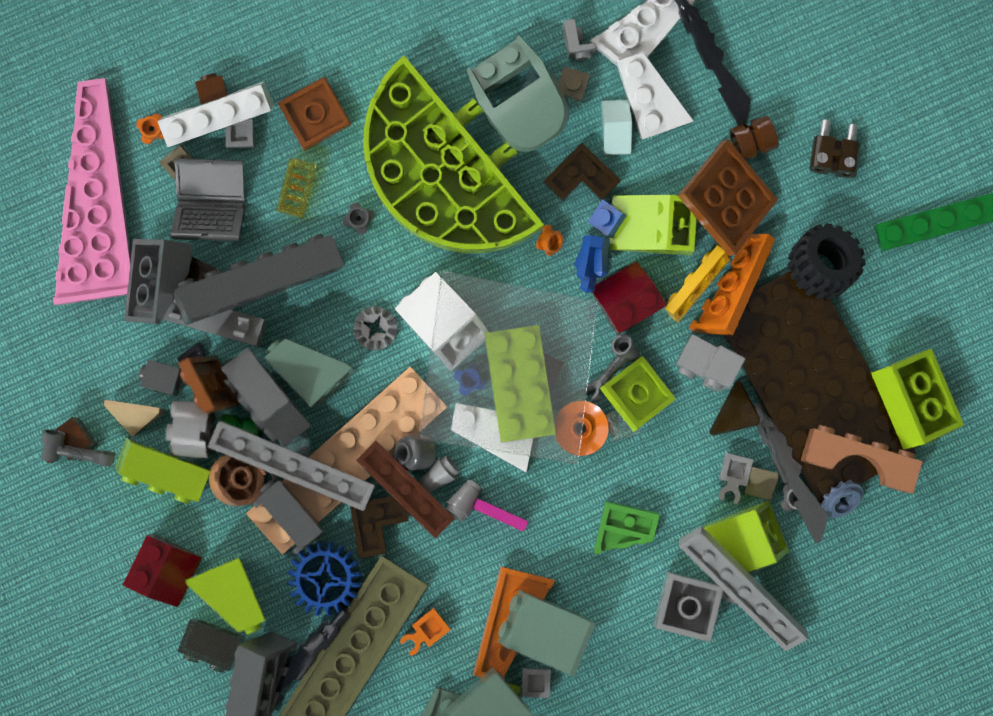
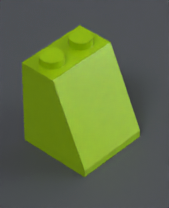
(751, 536)
(230, 595)

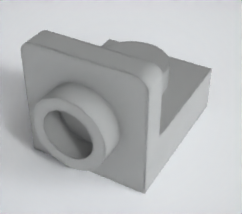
(572, 38)

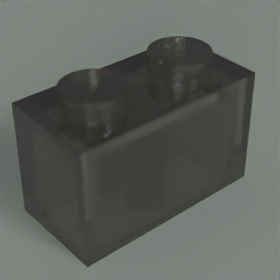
(210, 644)

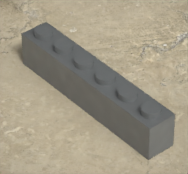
(257, 279)

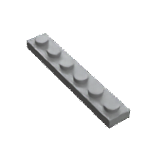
(291, 465)
(743, 588)

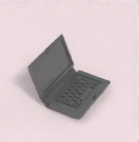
(209, 200)

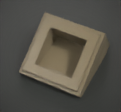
(761, 483)

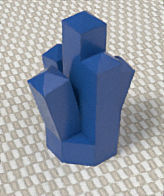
(592, 261)

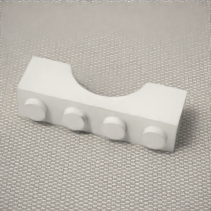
(216, 114)

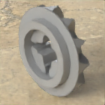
(379, 340)

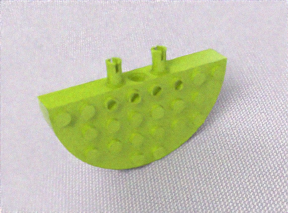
(436, 173)

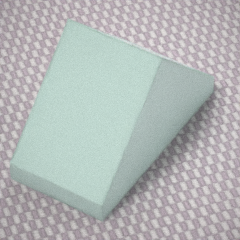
(616, 127)

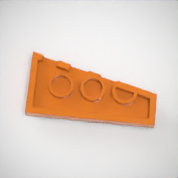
(725, 309)
(507, 586)

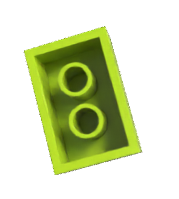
(917, 399)

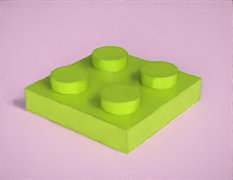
(637, 393)

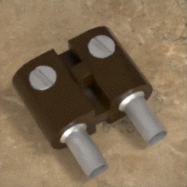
(834, 155)

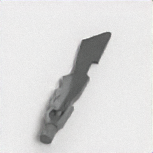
(789, 471)

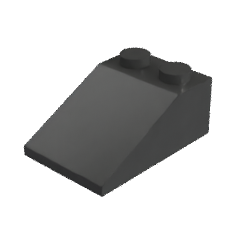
(154, 277)

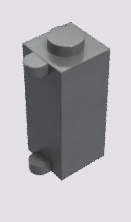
(289, 514)

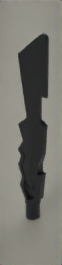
(712, 57)
(309, 651)

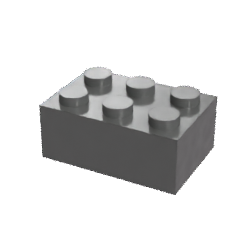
(264, 398)

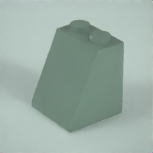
(308, 371)
(546, 632)
(489, 697)

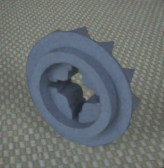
(837, 508)

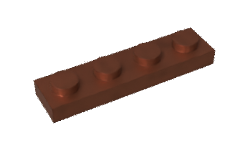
(405, 489)

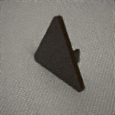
(736, 412)

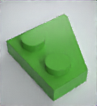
(624, 526)

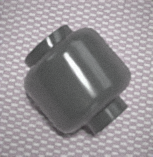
(415, 452)

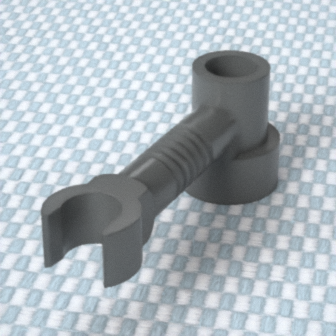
(626, 350)
(54, 447)

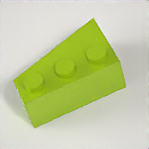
(161, 471)

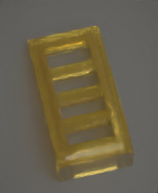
(287, 184)

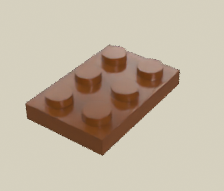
(208, 383)

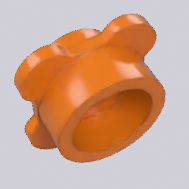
(144, 127)
(549, 240)

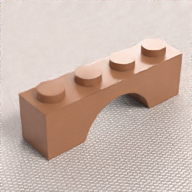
(894, 470)

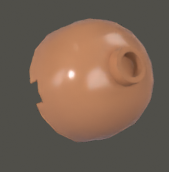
(235, 481)

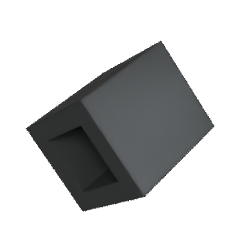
(160, 377)

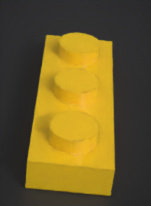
(696, 283)

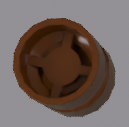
(754, 138)

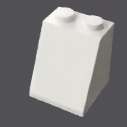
(420, 308)

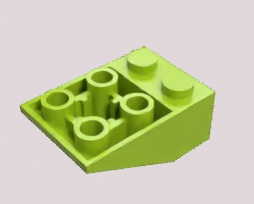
(654, 225)

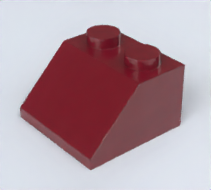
(628, 298)
(162, 570)

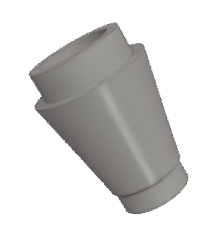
(439, 474)
(463, 501)

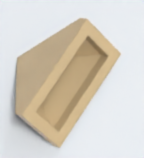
(132, 416)

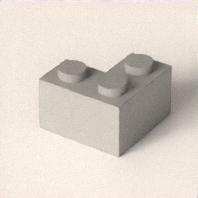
(709, 363)

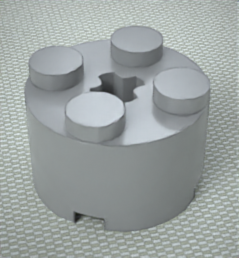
(190, 430)

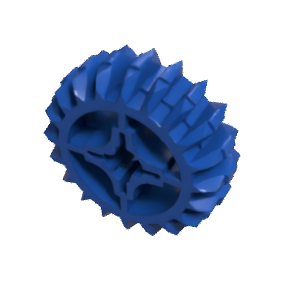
(301, 574)

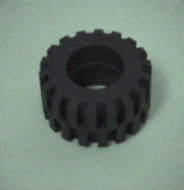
(838, 248)

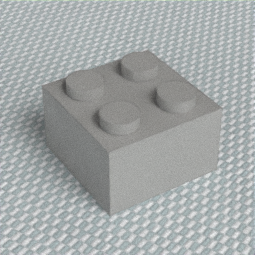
(688, 606)

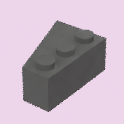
(257, 674)

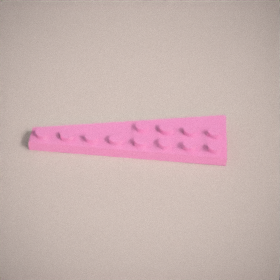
(94, 231)

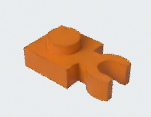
(428, 629)

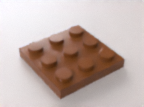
(728, 197)

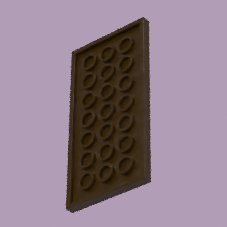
(811, 377)

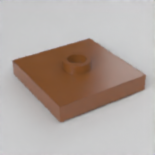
(314, 113)

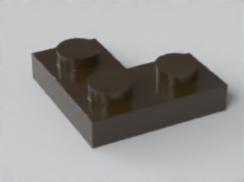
(583, 168)
(369, 524)

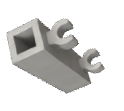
(227, 324)

